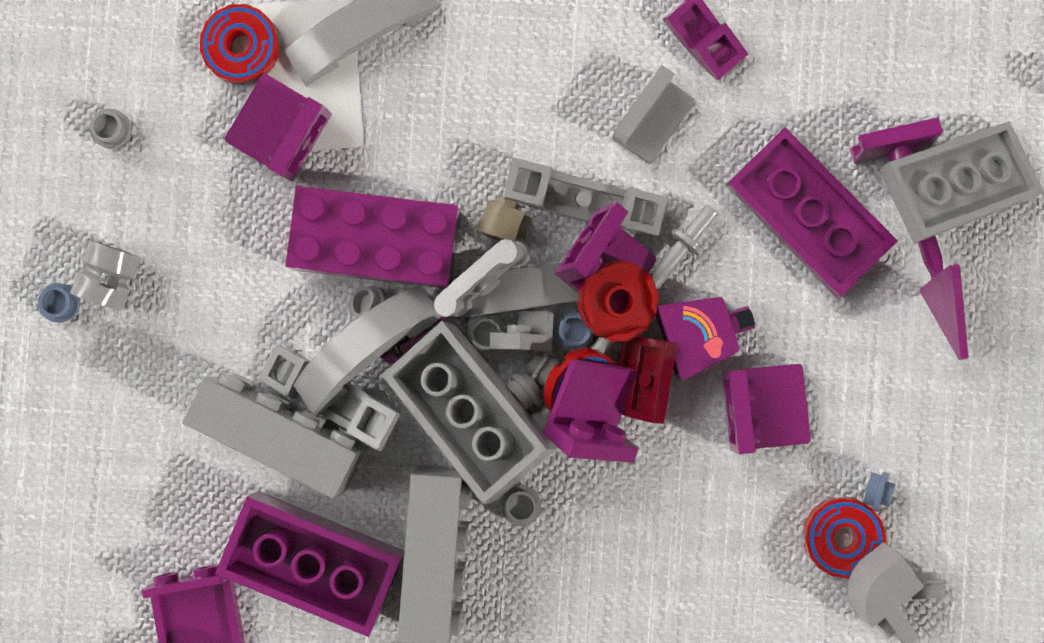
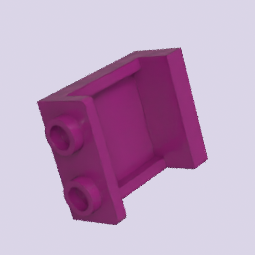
(195, 608)

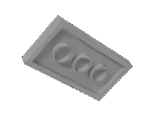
(960, 181)

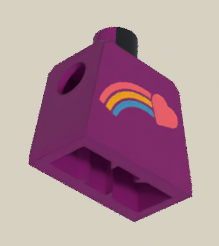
(702, 332)

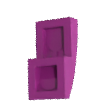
(705, 38)

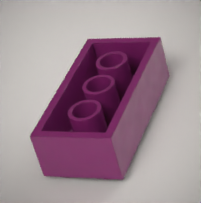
(373, 237)
(310, 562)

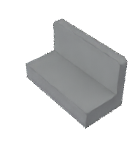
(653, 116)

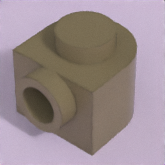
(504, 220)

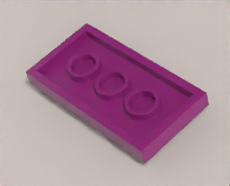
(811, 212)

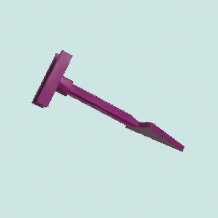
(944, 290)

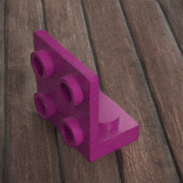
(278, 126)
(603, 242)
(766, 407)
(589, 411)

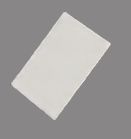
(336, 90)

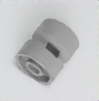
(111, 261)

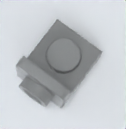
(531, 334)

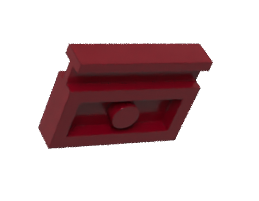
(651, 388)

